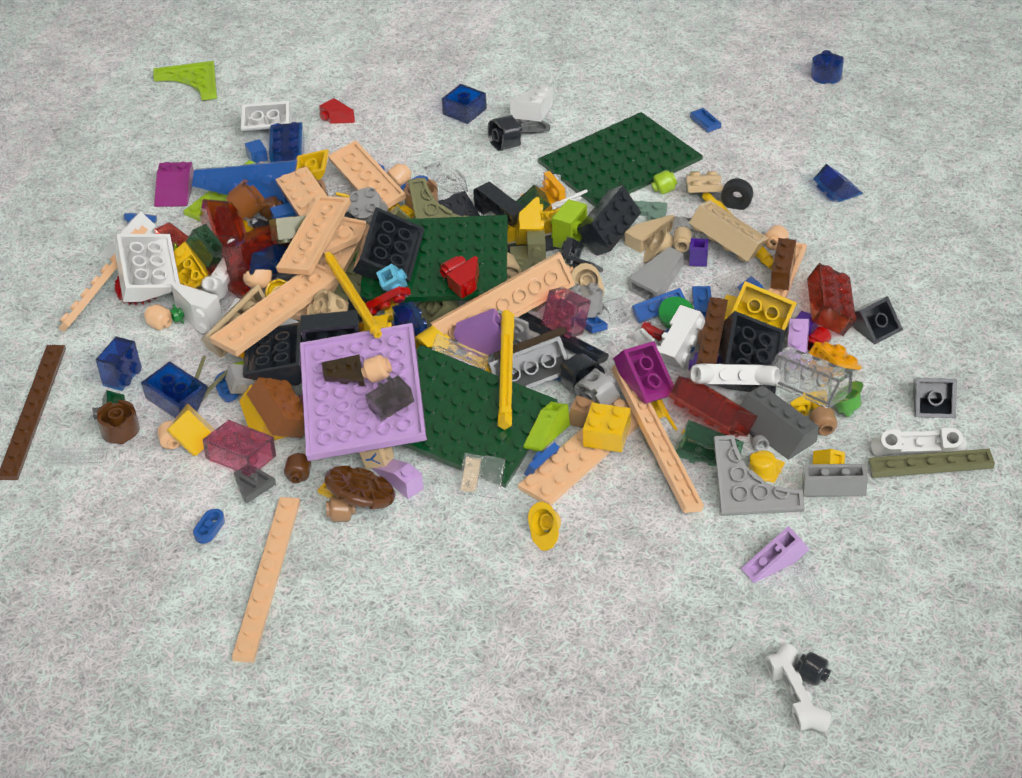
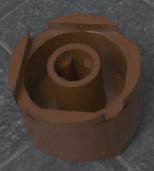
(118, 422)

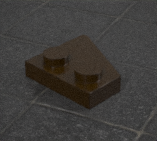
(344, 370)

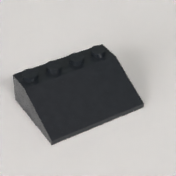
(387, 242)
(747, 343)
(276, 355)

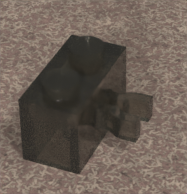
(389, 397)

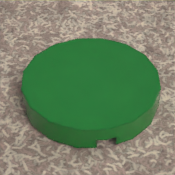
(669, 307)

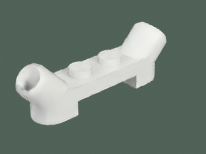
(218, 281)
(734, 374)
(918, 442)
(803, 711)

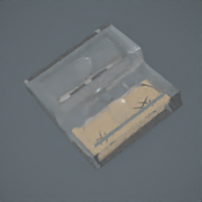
(481, 476)

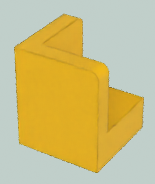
(828, 456)

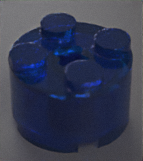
(827, 67)

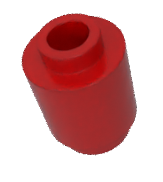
(450, 265)
(820, 335)

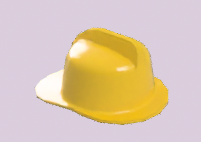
(765, 465)
(541, 518)

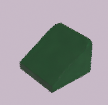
(112, 396)

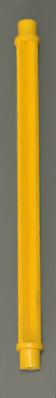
(353, 295)

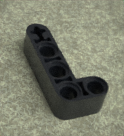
(492, 199)

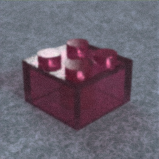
(567, 310)

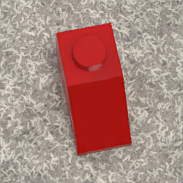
(336, 112)
(464, 278)

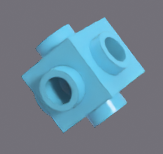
(391, 277)

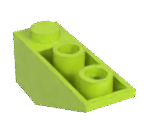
(549, 424)

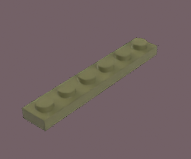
(931, 463)

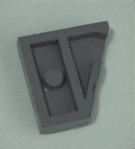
(533, 126)
(253, 485)

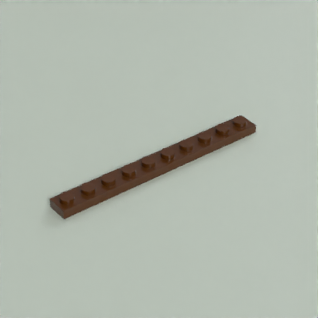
(31, 413)

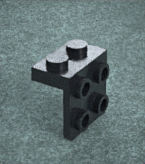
(460, 204)
(572, 251)

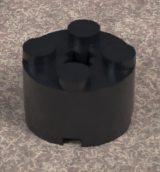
(504, 132)
(576, 368)

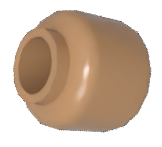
(825, 419)
(339, 510)

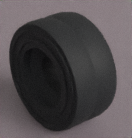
(737, 185)

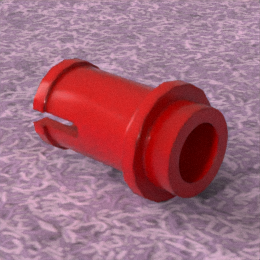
(652, 330)

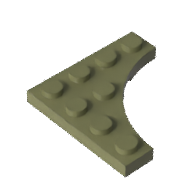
(424, 203)

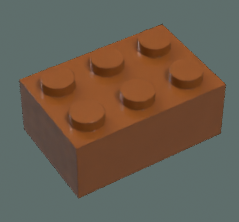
(278, 407)

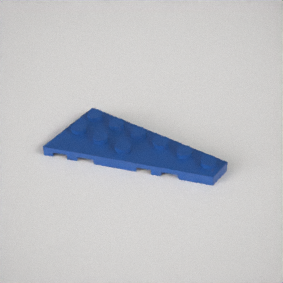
(260, 175)

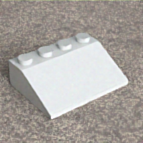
(145, 265)

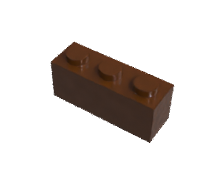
(783, 264)

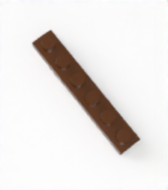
(712, 331)

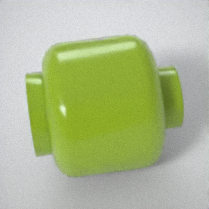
(664, 182)

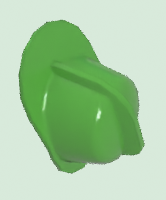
(851, 401)

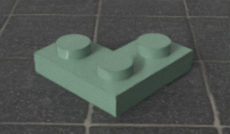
(652, 209)

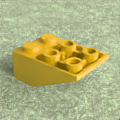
(189, 266)

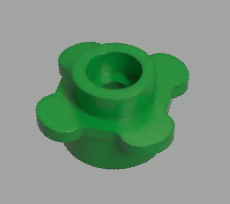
(177, 314)

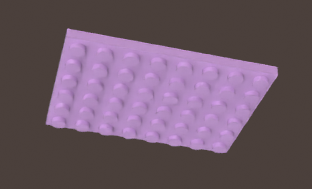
(338, 413)

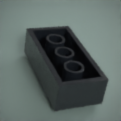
(609, 220)

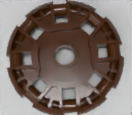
(359, 487)

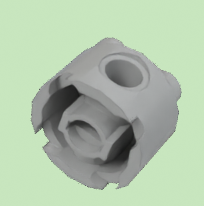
(364, 202)
(593, 293)
(597, 387)

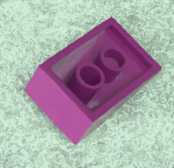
(173, 184)
(644, 372)

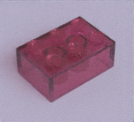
(239, 447)

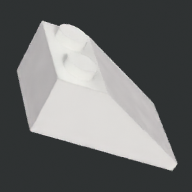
(199, 307)

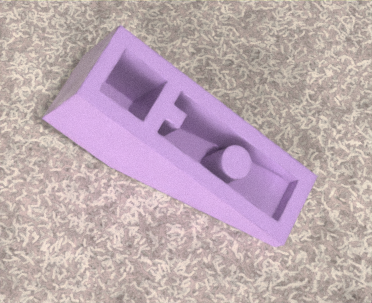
(402, 477)
(775, 556)

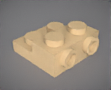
(703, 182)

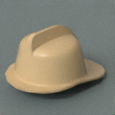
(660, 241)
(586, 274)

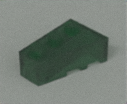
(697, 443)

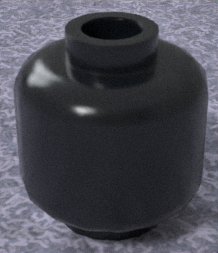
(813, 668)

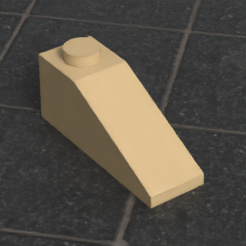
(641, 234)

